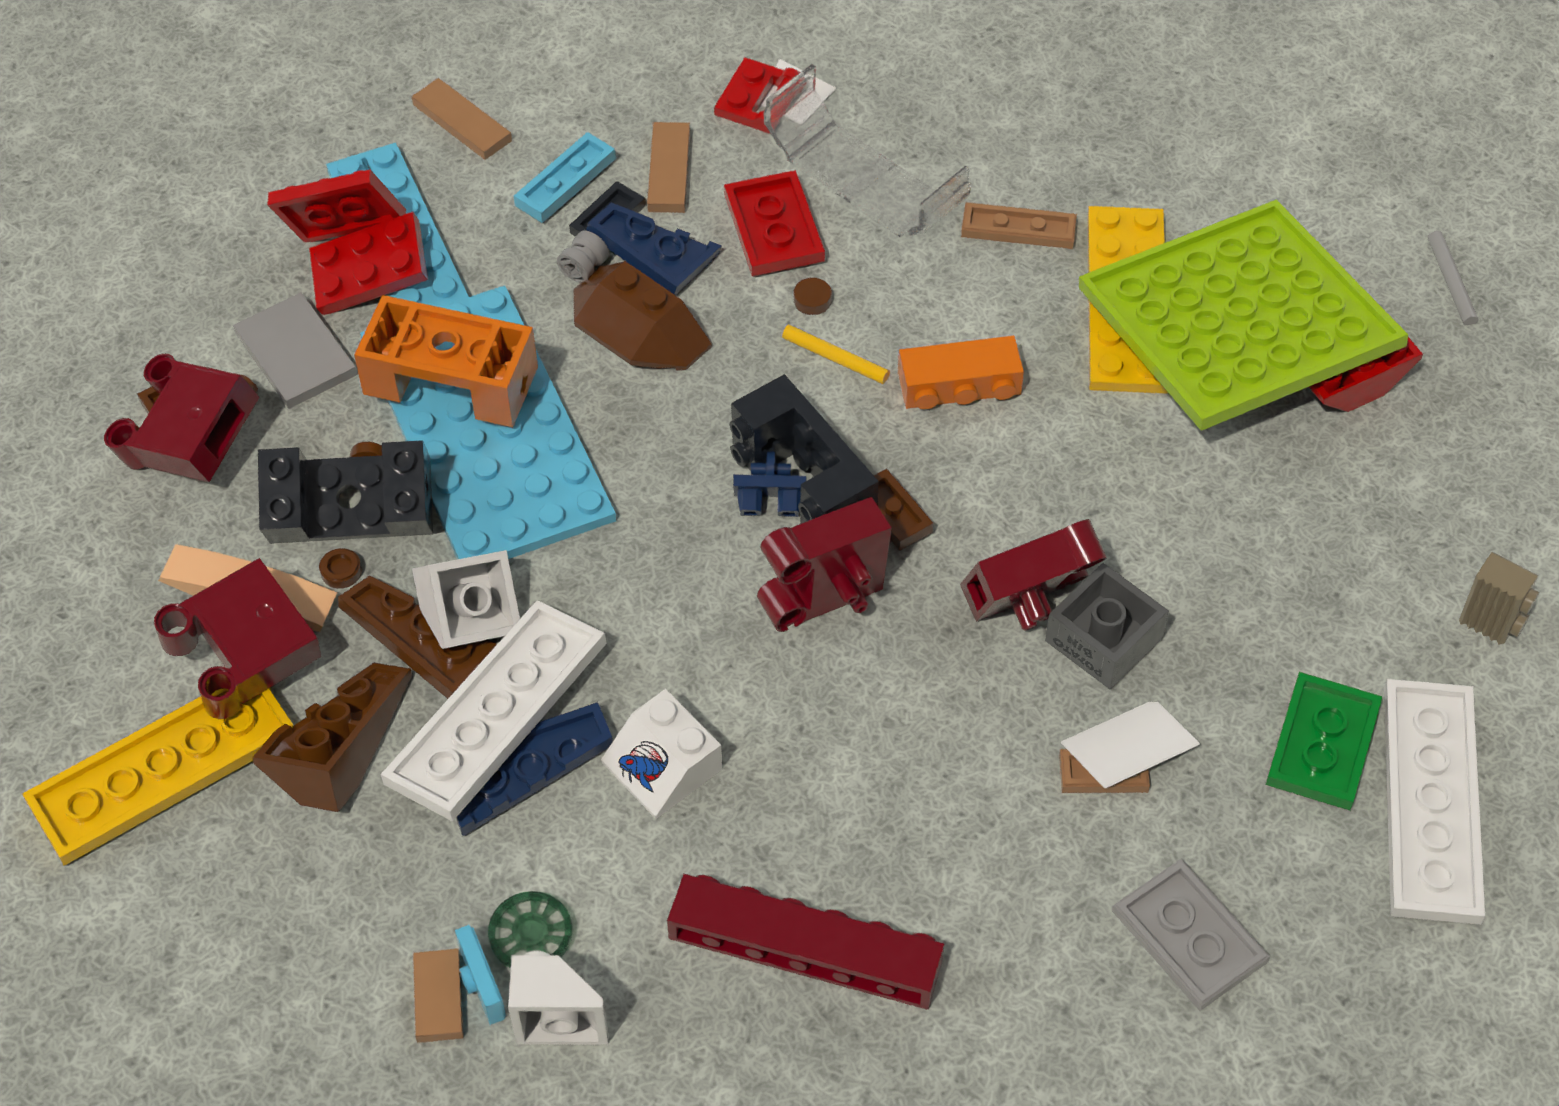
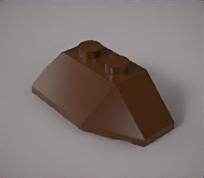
(638, 319)

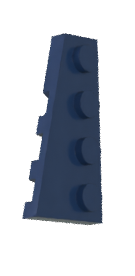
(542, 757)

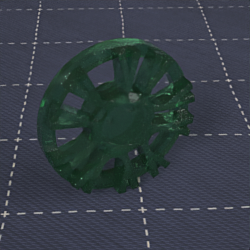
(529, 929)

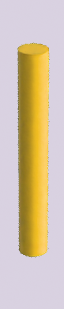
(836, 354)

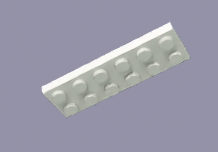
(493, 710)
(1433, 802)

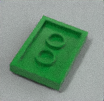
(1324, 741)

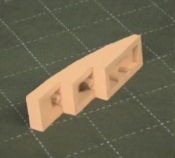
(196, 569)

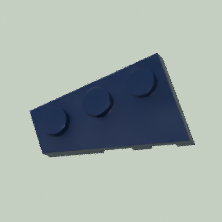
(657, 252)

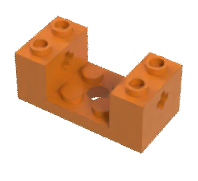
(488, 356)

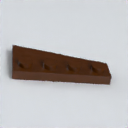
(403, 630)

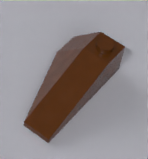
(331, 748)

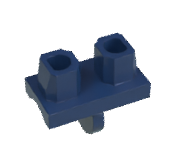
(768, 481)

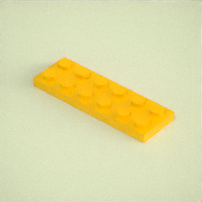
(1113, 236)
(149, 772)

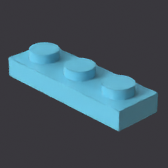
(564, 177)

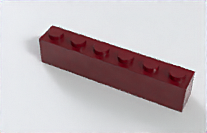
(806, 940)

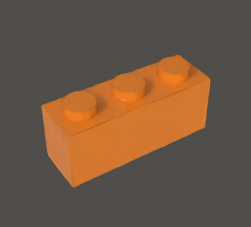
(960, 372)

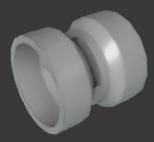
(584, 255)

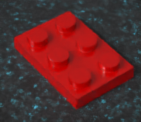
(335, 205)
(774, 223)
(368, 263)

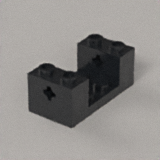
(786, 423)
(303, 495)

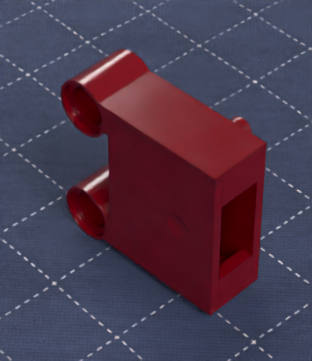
(189, 422)
(825, 564)
(1031, 571)
(250, 631)

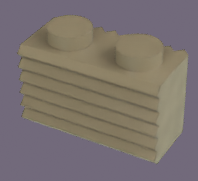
(1500, 599)

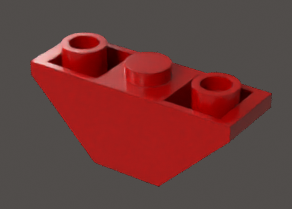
(1368, 380)

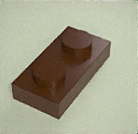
(903, 514)

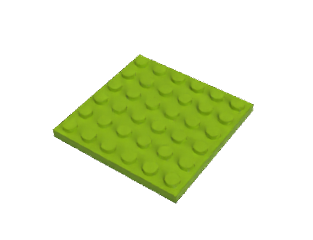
(1241, 313)

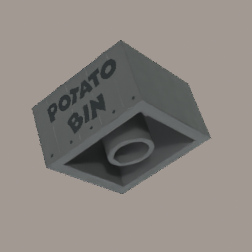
(1106, 625)

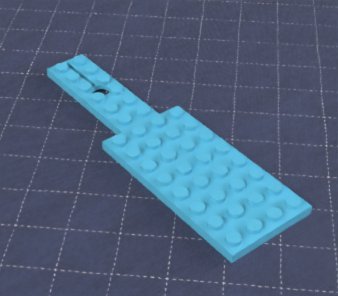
(488, 480)

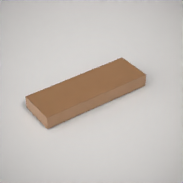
(461, 118)
(668, 167)
(1018, 225)

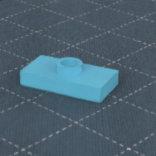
(478, 976)

